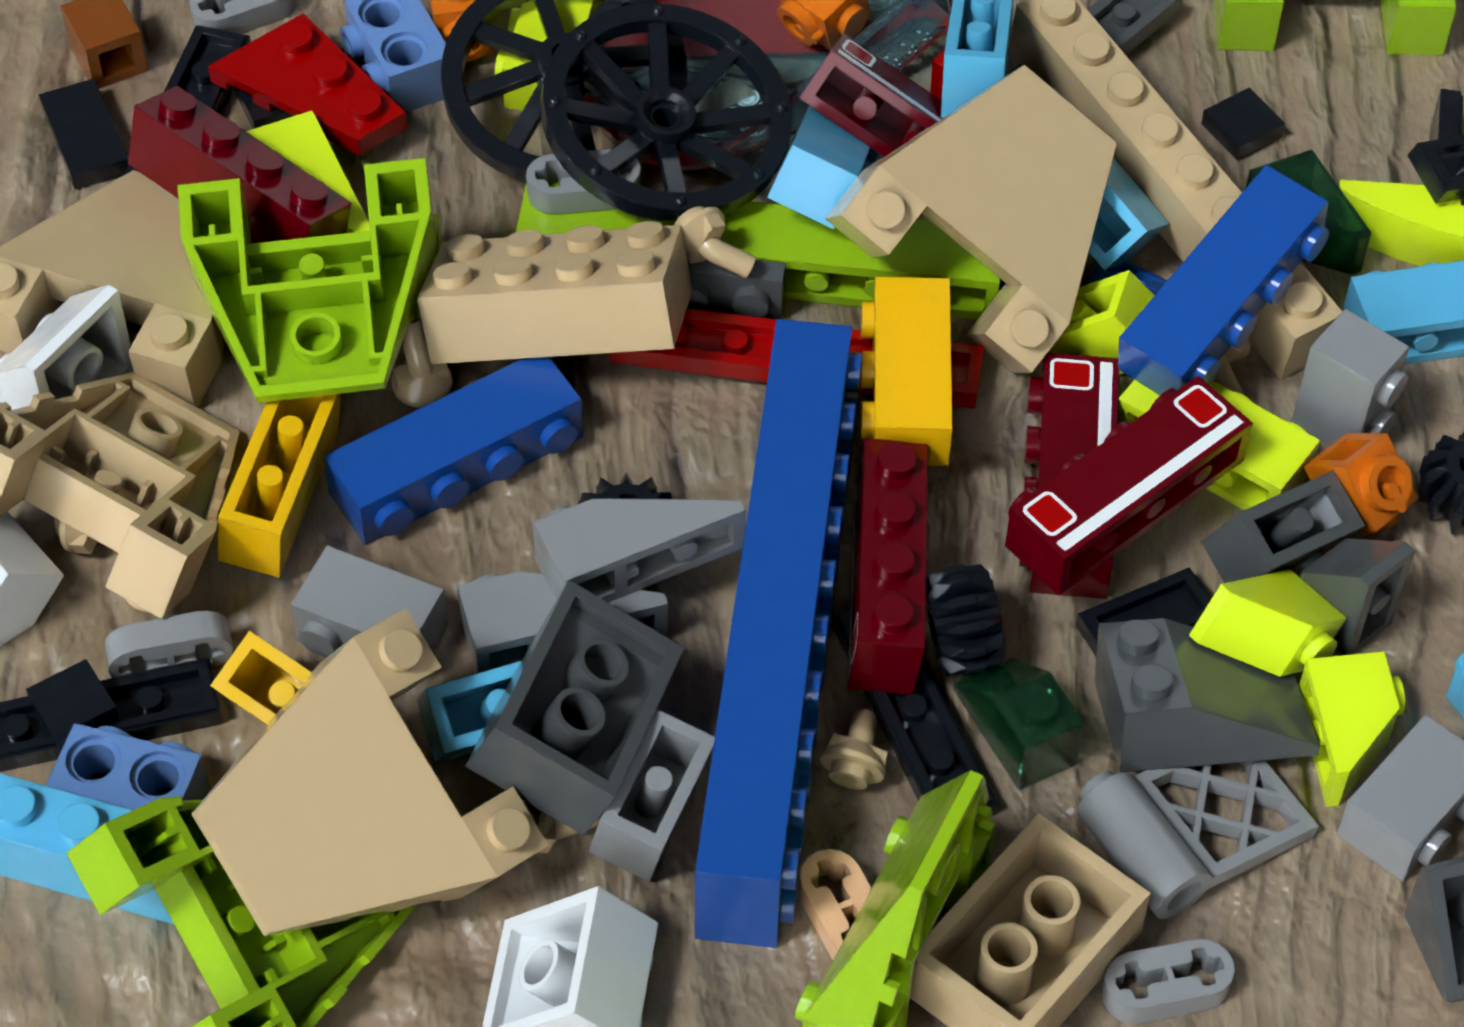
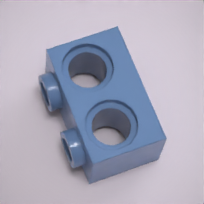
(397, 48)
(133, 767)

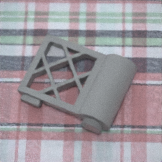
(1153, 839)

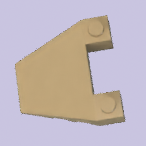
(1011, 183)
(126, 240)
(127, 472)
(343, 809)

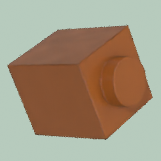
(104, 40)

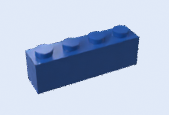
(1225, 284)
(453, 447)

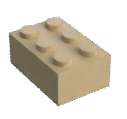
(1029, 935)

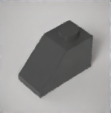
(1283, 530)
(1362, 583)

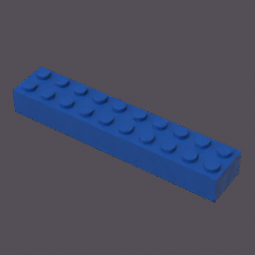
(778, 639)

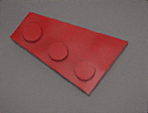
(306, 71)

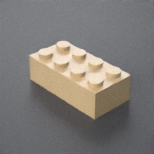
(556, 294)

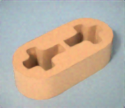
(826, 914)

